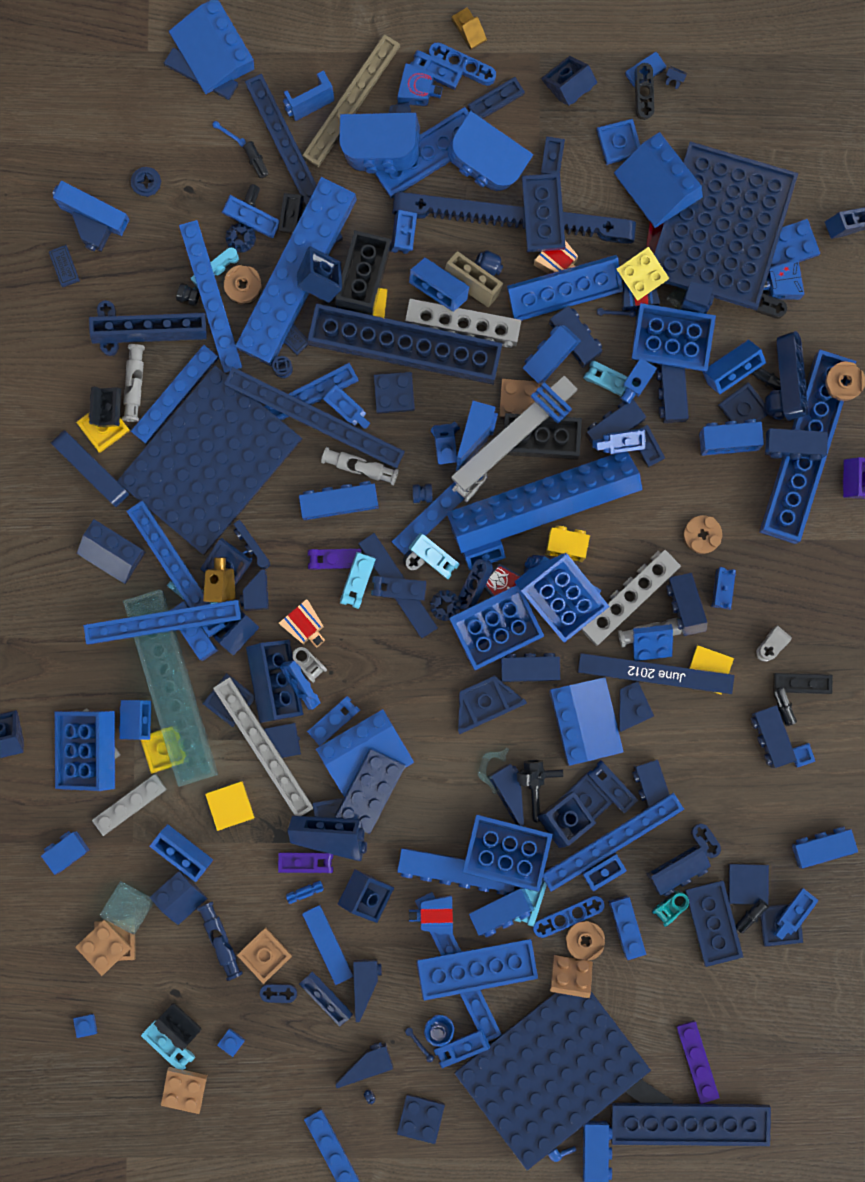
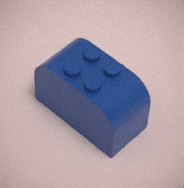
(380, 141)
(487, 154)

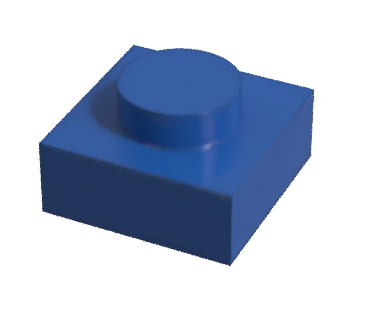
(85, 1025)
(231, 1042)

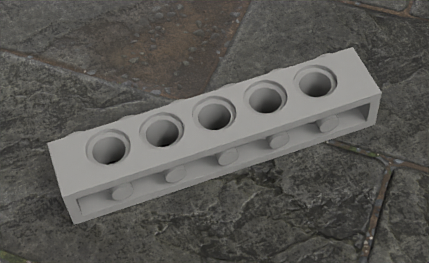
(511, 326)
(668, 567)

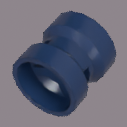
(282, 367)
(422, 493)

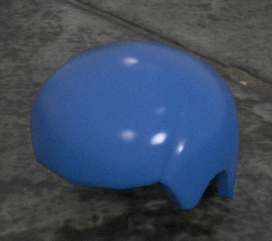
(439, 1030)

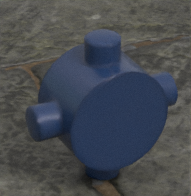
(369, 1096)

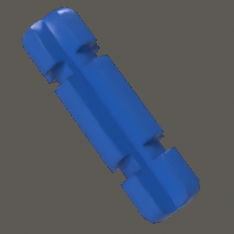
(304, 892)

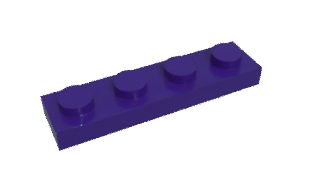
(697, 1062)

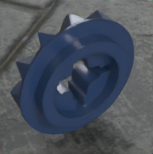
(139, 177)
(239, 245)
(452, 609)

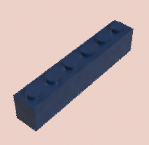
(148, 328)

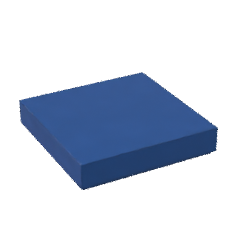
(618, 141)

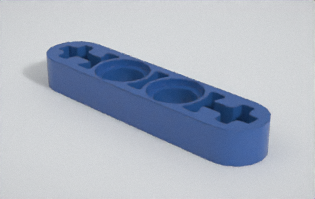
(464, 60)
(569, 919)

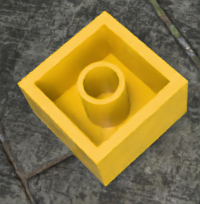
(568, 542)

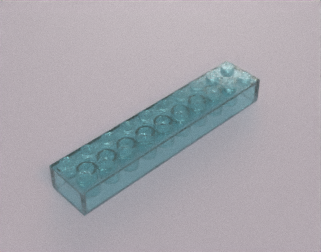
(172, 695)

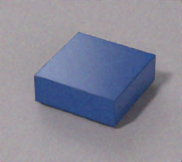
(803, 755)

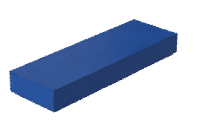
(250, 216)

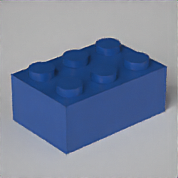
(731, 437)

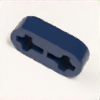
(709, 838)
(278, 998)

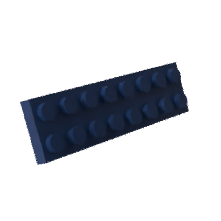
(691, 1124)

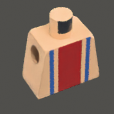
(556, 260)
(304, 624)

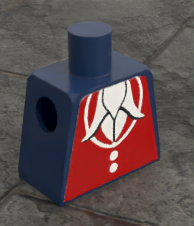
(500, 580)

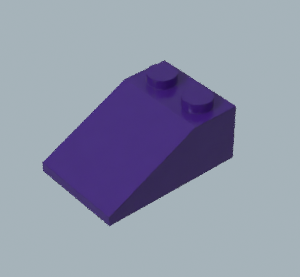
(854, 478)

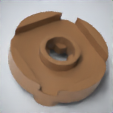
(238, 294)
(851, 372)
(696, 543)
(586, 929)

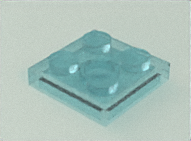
(127, 908)

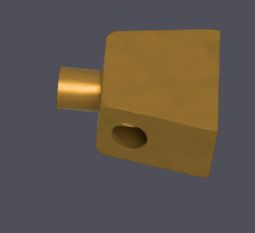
(219, 582)

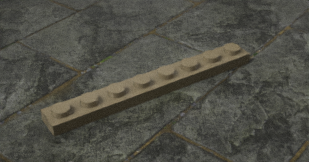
(351, 99)

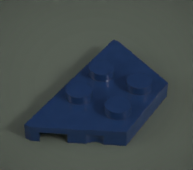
(485, 702)

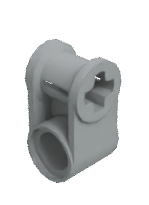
(472, 490)
(775, 642)
(309, 664)

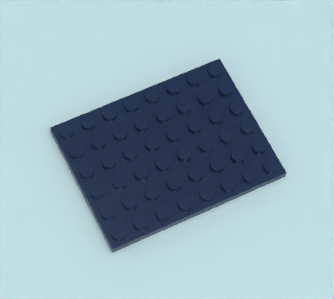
(730, 231)
(209, 461)
(552, 1074)

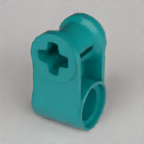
(670, 908)

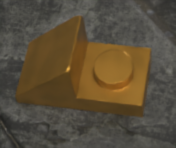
(469, 28)

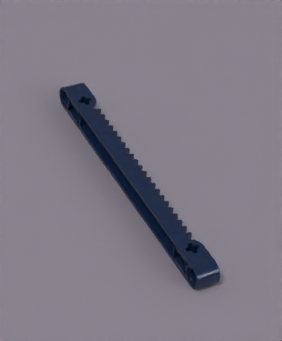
(619, 229)

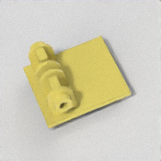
(642, 273)

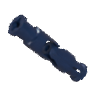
(223, 949)

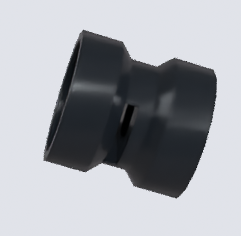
(188, 294)

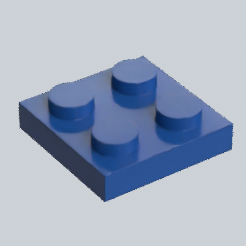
(652, 642)

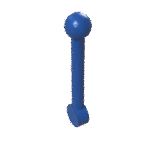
(241, 141)

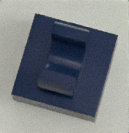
(677, 75)

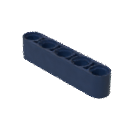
(792, 375)
(90, 468)

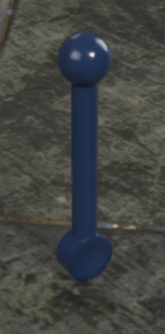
(600, 312)
(409, 1031)

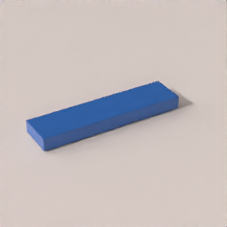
(327, 944)

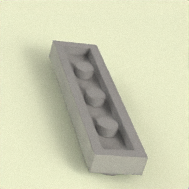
(129, 804)

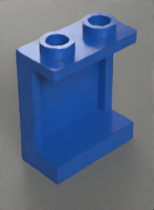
(310, 100)

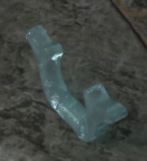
(484, 764)

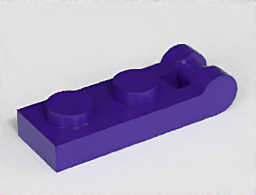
(332, 558)
(304, 863)

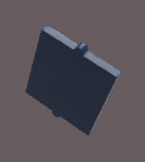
(285, 739)

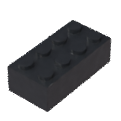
(363, 273)
(549, 439)

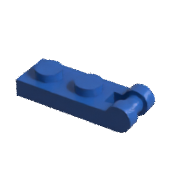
(442, 72)
(333, 721)
(462, 1048)

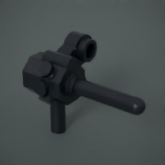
(533, 776)

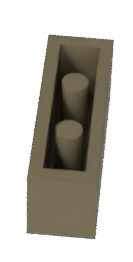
(481, 284)

